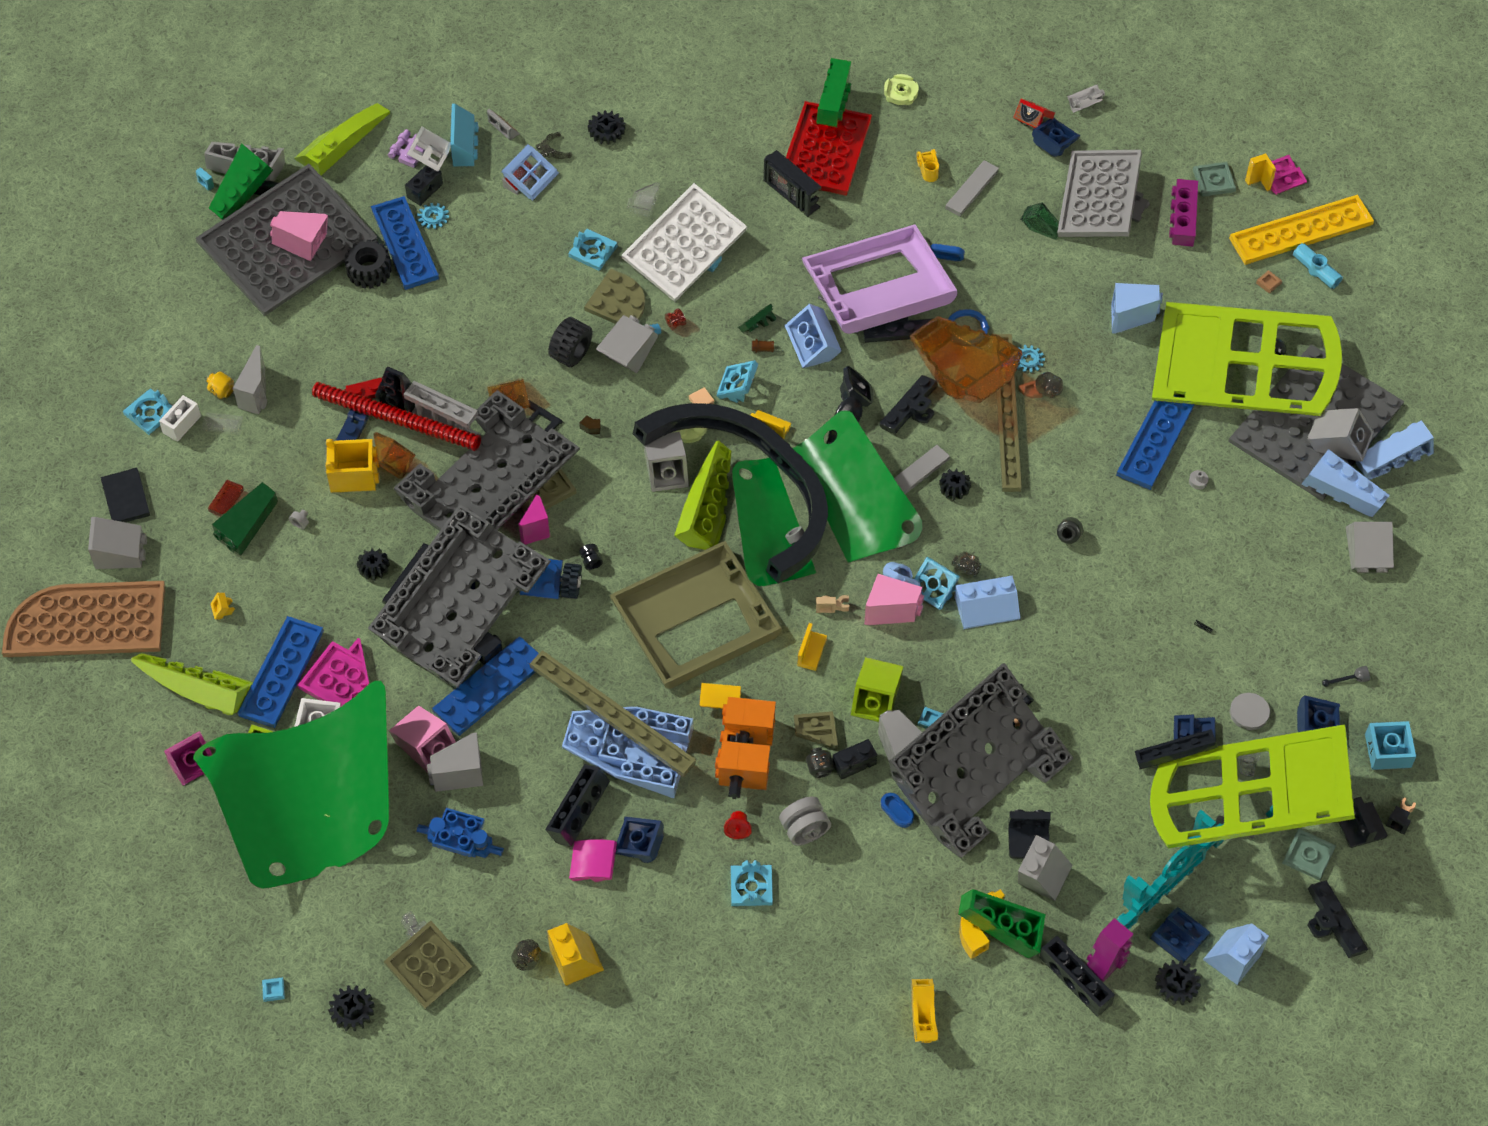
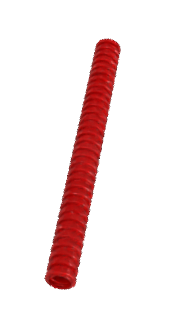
(396, 416)

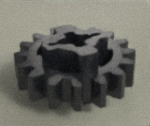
(606, 127)
(1171, 988)
(357, 1014)

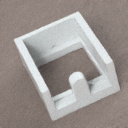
(440, 148)

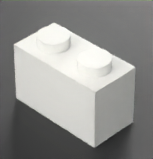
(180, 418)

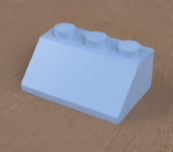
(812, 336)
(987, 602)

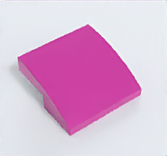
(1286, 175)
(593, 860)

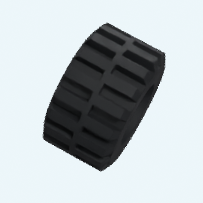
(371, 274)
(570, 342)

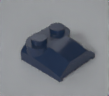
(1054, 137)
(1316, 714)
(640, 838)

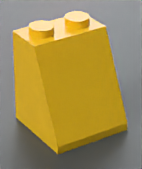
(573, 953)

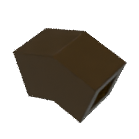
(590, 425)

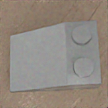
(251, 384)

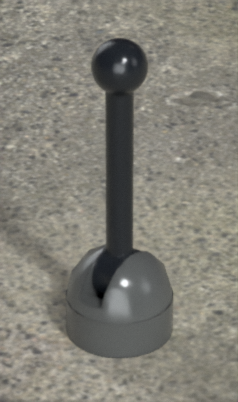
(1361, 674)

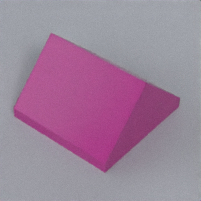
(534, 524)
(181, 758)

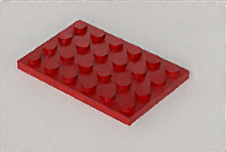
(827, 151)

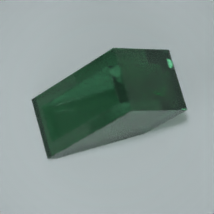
(1041, 220)

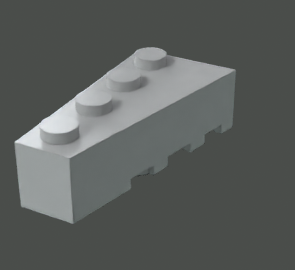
(220, 156)

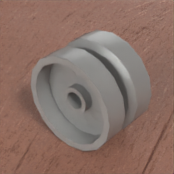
(805, 821)

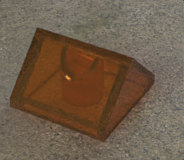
(513, 389)
(392, 455)

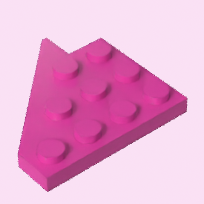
(337, 674)

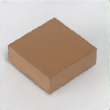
(1269, 281)

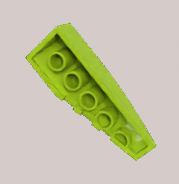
(339, 140)
(703, 511)
(213, 689)

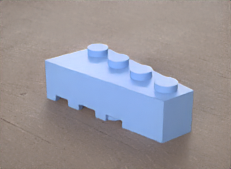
(1397, 450)
(1345, 484)

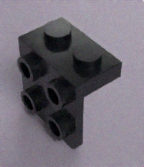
(1023, 828)

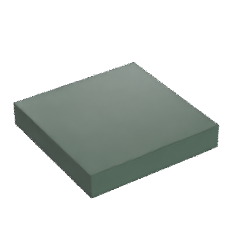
(1214, 179)
(1309, 854)

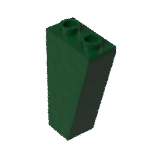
(245, 518)

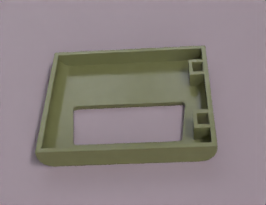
(685, 593)

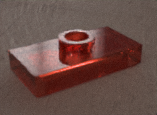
(225, 498)

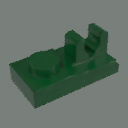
(760, 316)

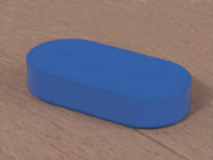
(948, 252)
(897, 810)

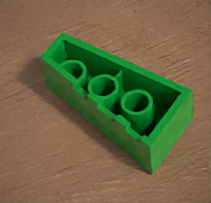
(834, 93)
(240, 182)
(1006, 921)

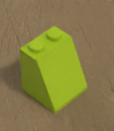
(876, 689)

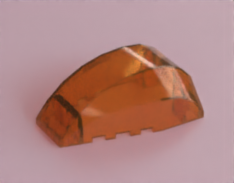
(966, 361)

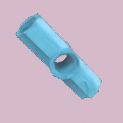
(1317, 265)

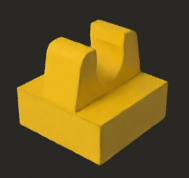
(220, 606)

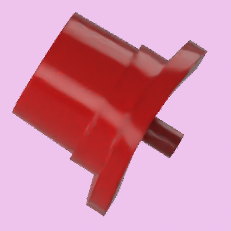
(737, 826)

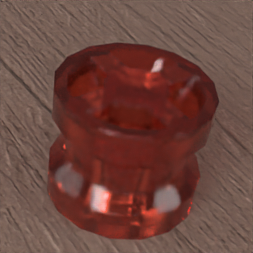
(675, 319)

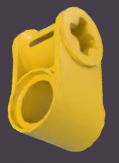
(928, 165)

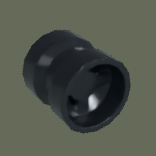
(590, 555)

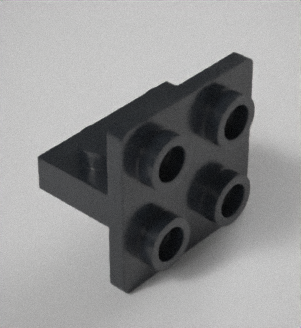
(1365, 827)

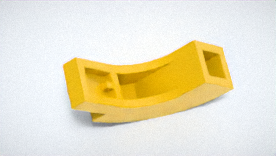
(972, 937)
(923, 1011)

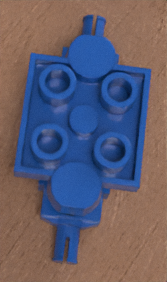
(460, 834)

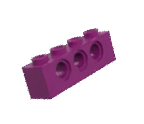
(1185, 212)

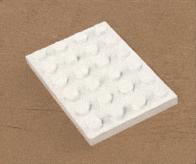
(684, 242)

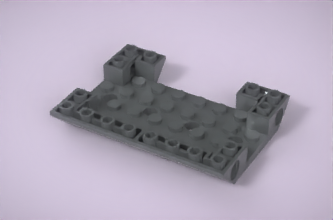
(501, 488)
(442, 586)
(960, 741)

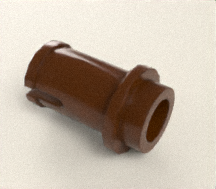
(762, 346)

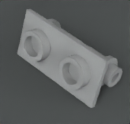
(1085, 98)

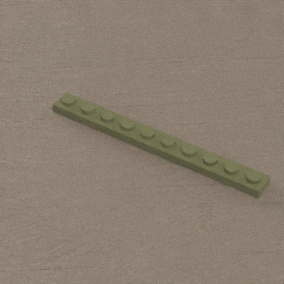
(1008, 434)
(613, 713)

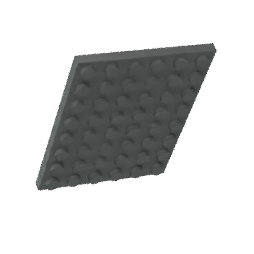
(267, 272)
(1282, 438)

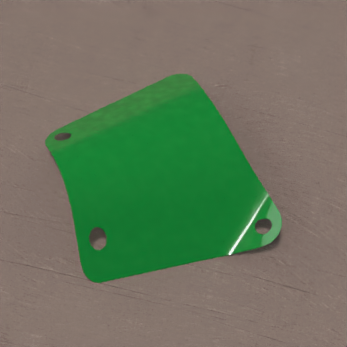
(860, 493)
(288, 780)

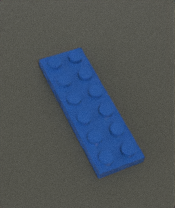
(404, 243)
(1154, 442)
(280, 672)
(487, 687)

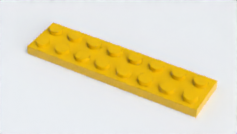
(1303, 227)

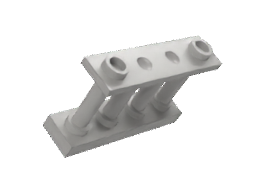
(440, 407)

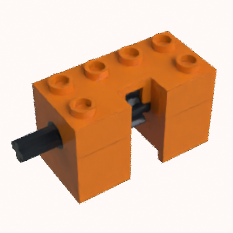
(745, 744)

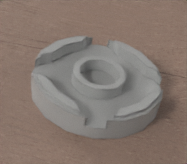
(1249, 711)

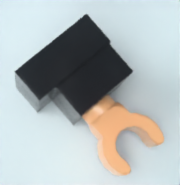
(1399, 818)

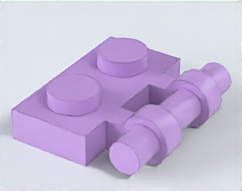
(396, 149)

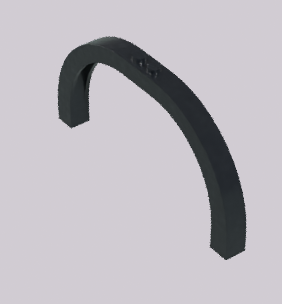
(774, 446)

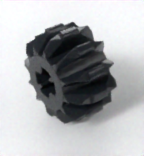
(955, 484)
(373, 564)

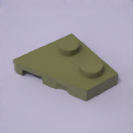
(817, 728)

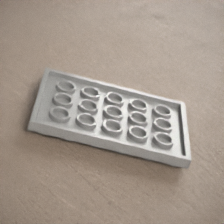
(1100, 193)

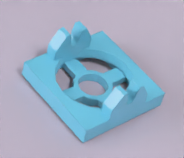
(604, 255)
(746, 372)
(148, 427)
(951, 577)
(752, 898)

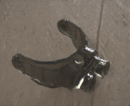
(547, 151)

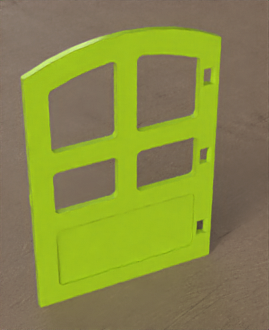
(1198, 351)
(1306, 781)

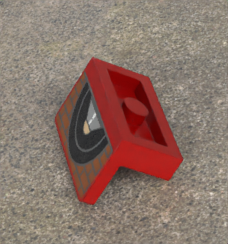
(1032, 113)

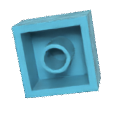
(1390, 745)

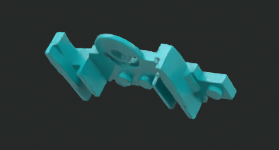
(1141, 896)

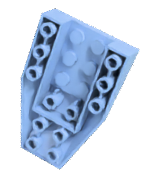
(622, 758)

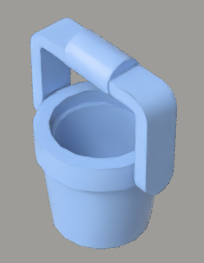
(899, 572)

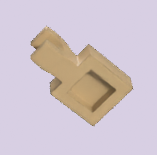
(829, 604)

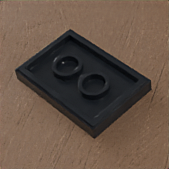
(125, 496)

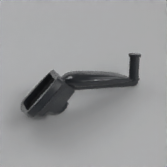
(855, 393)

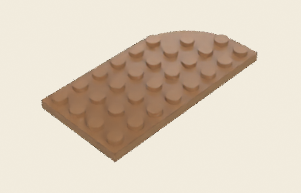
(87, 620)

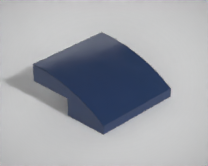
(1187, 725)
(1180, 935)

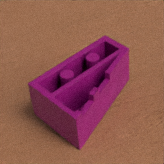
(1111, 950)

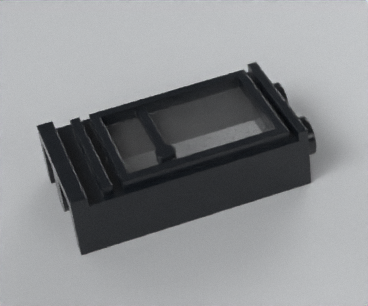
(791, 182)

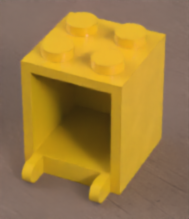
(347, 465)

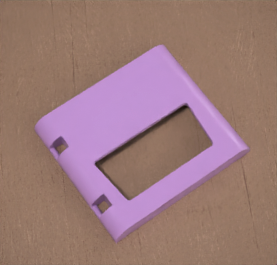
(888, 300)

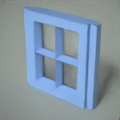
(530, 172)

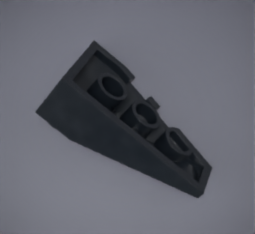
(392, 390)

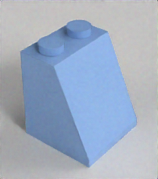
(1134, 305)
(1237, 951)

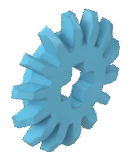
(426, 213)
(1034, 355)

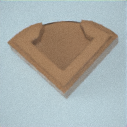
(1029, 390)

